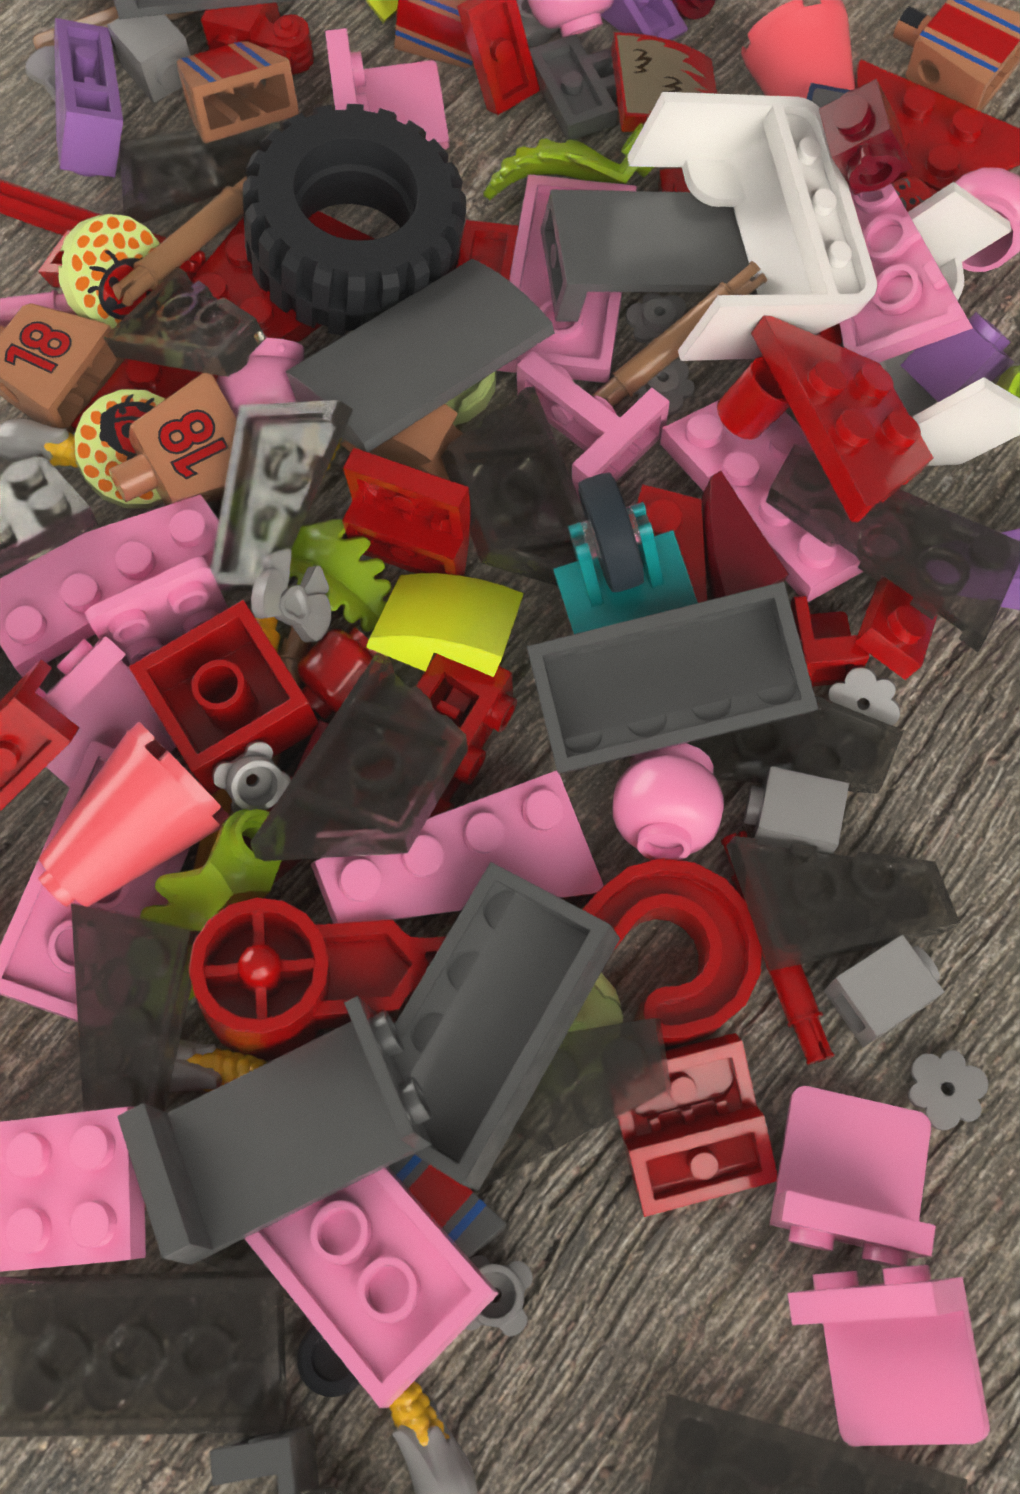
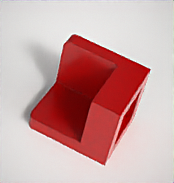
(826, 643)

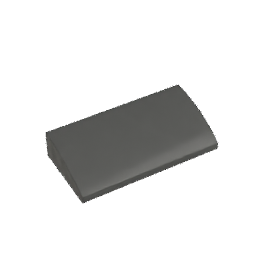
(422, 352)
(672, 678)
(496, 1015)

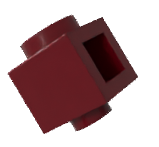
(865, 138)

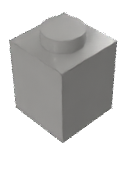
(150, 52)
(797, 810)
(885, 989)

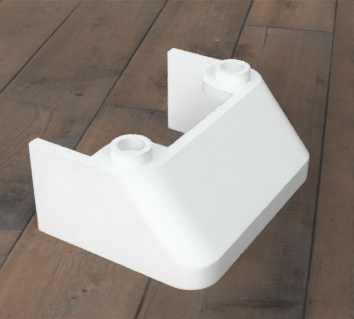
(789, 204)
(983, 413)

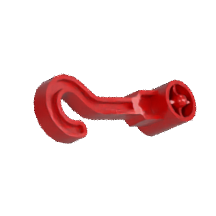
(278, 978)

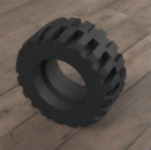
(358, 161)

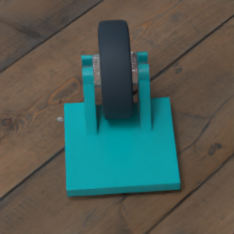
(619, 563)

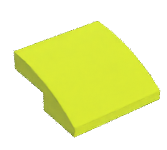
(449, 617)

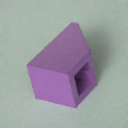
(960, 359)

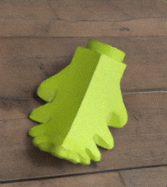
(564, 159)
(348, 578)
(226, 878)

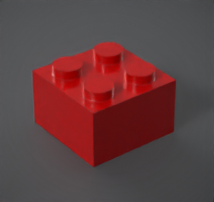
(223, 691)

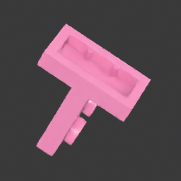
(609, 441)

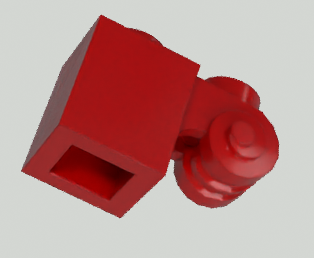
(263, 27)

